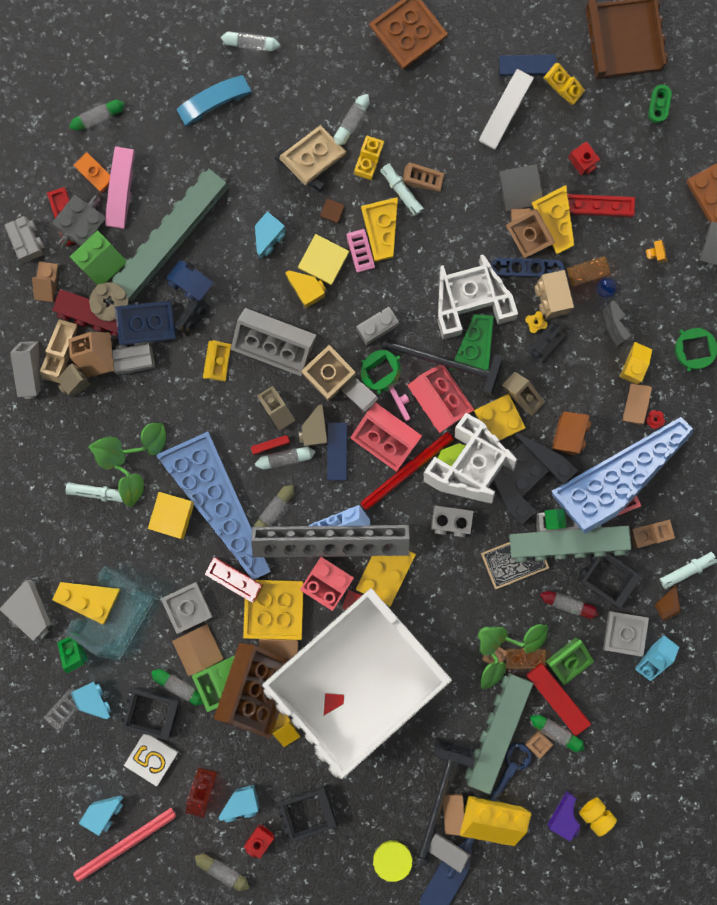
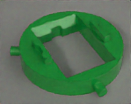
(690, 334)
(375, 359)

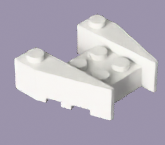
(471, 291)
(474, 466)

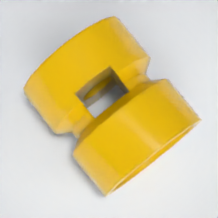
(595, 813)

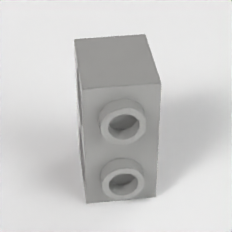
(452, 515)

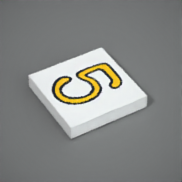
(151, 758)

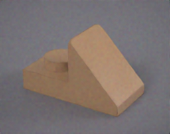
(45, 283)

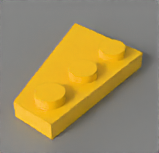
(556, 215)
(380, 227)
(87, 600)

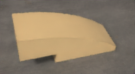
(58, 351)

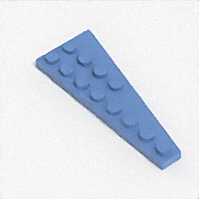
(205, 481)

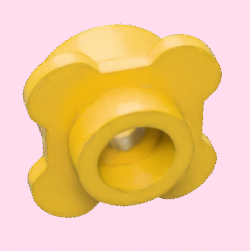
(531, 322)

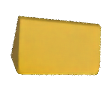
(217, 361)

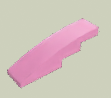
(119, 187)

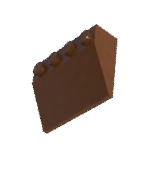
(243, 698)

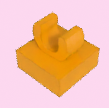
(657, 252)

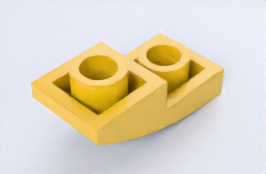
(565, 85)
(368, 157)

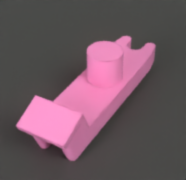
(400, 401)

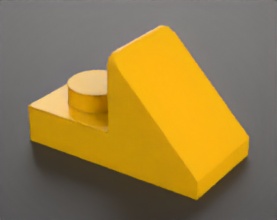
(285, 730)

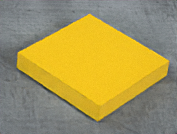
(171, 515)

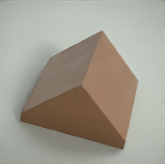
(530, 233)
(198, 650)

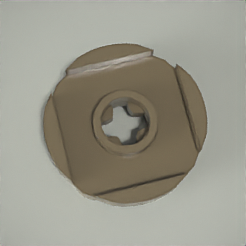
(102, 293)

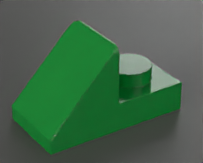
(71, 654)

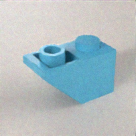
(268, 232)
(657, 658)
(89, 701)
(242, 802)
(99, 814)

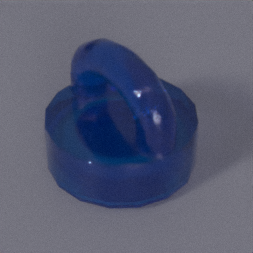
(606, 287)

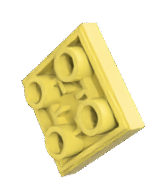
(323, 259)

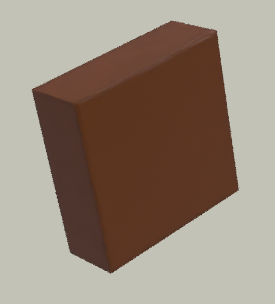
(332, 211)

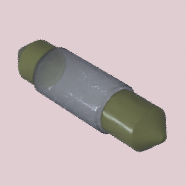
(275, 507)
(221, 872)

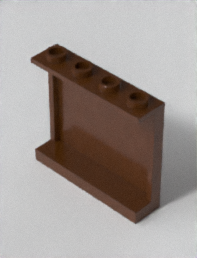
(626, 37)

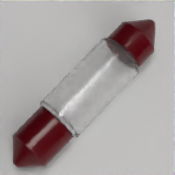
(569, 604)

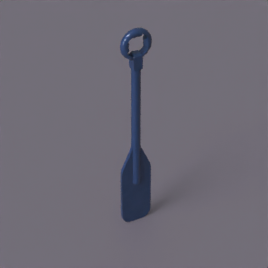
(446, 878)

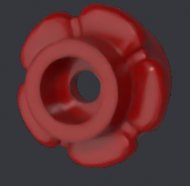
(655, 424)

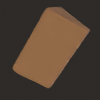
(637, 404)
(283, 648)
(453, 813)

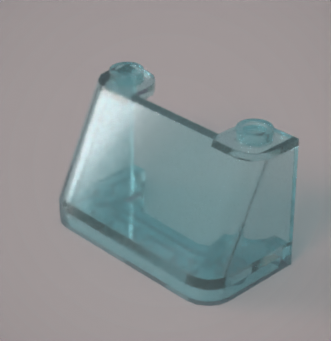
(129, 610)

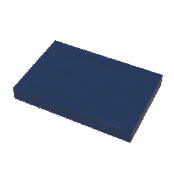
(144, 322)

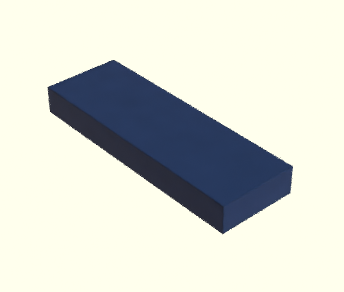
(529, 64)
(337, 451)

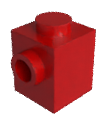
(584, 159)
(258, 841)

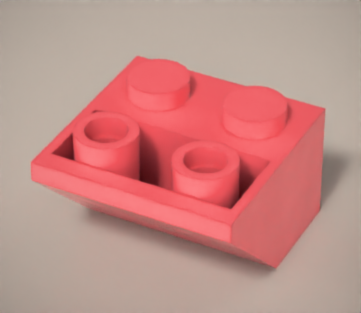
(326, 583)

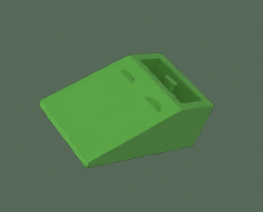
(211, 682)

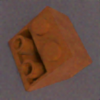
(570, 433)

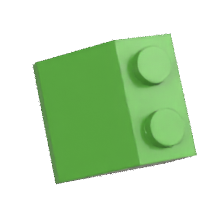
(98, 259)

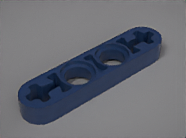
(526, 267)

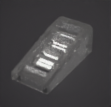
(51, 721)

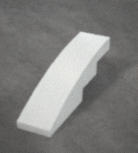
(506, 109)

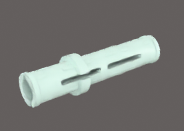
(397, 183)
(93, 492)
(688, 570)

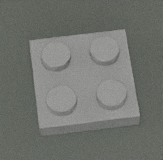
(186, 607)
(626, 633)

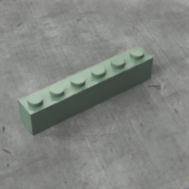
(569, 543)
(498, 733)

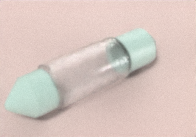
(250, 41)
(352, 119)
(285, 458)

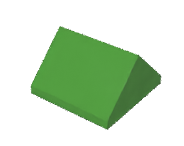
(570, 661)

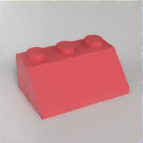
(440, 397)
(385, 436)

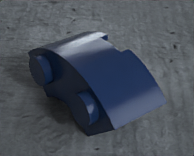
(189, 281)

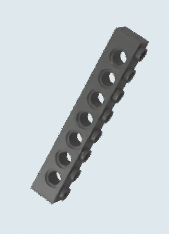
(330, 541)

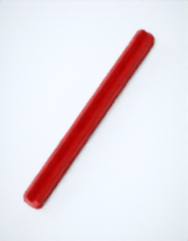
(406, 471)

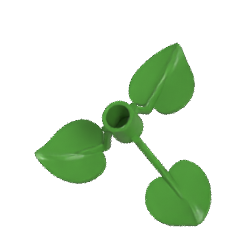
(109, 455)
(493, 637)

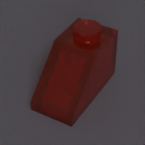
(200, 792)

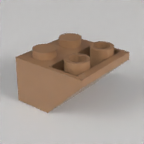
(92, 353)

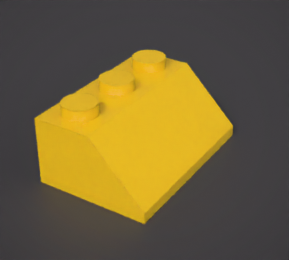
(494, 821)

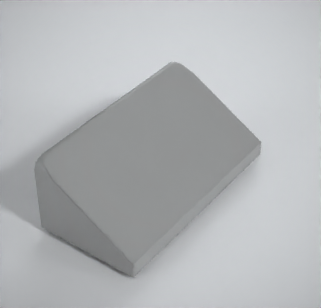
(448, 852)

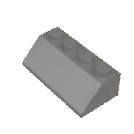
(272, 341)

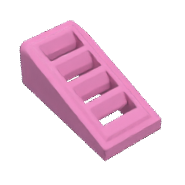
(358, 234)

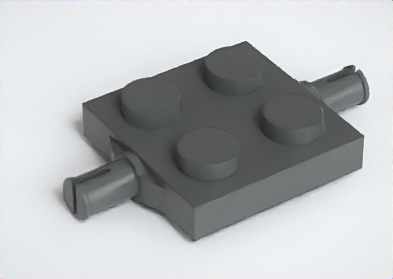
(78, 221)

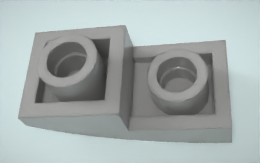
(359, 394)

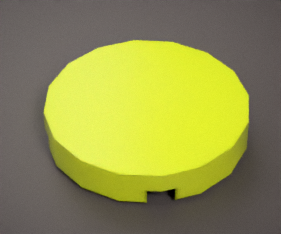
(392, 861)

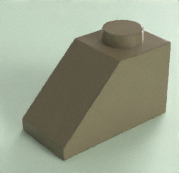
(73, 381)
(523, 393)
(276, 408)
(314, 429)

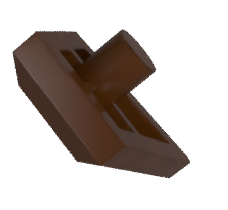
(669, 604)

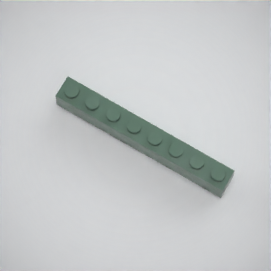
(170, 234)

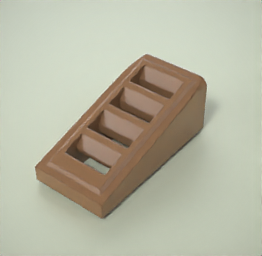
(421, 183)

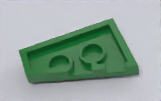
(476, 343)

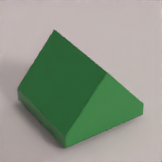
(555, 519)

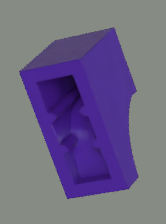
(563, 818)

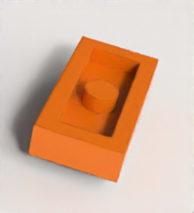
(93, 172)

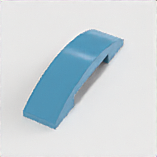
(212, 98)

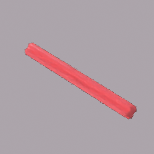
(124, 845)

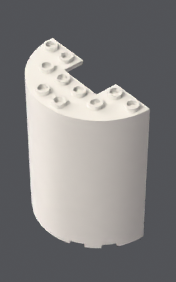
(375, 667)

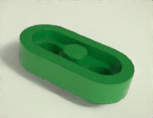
(659, 105)

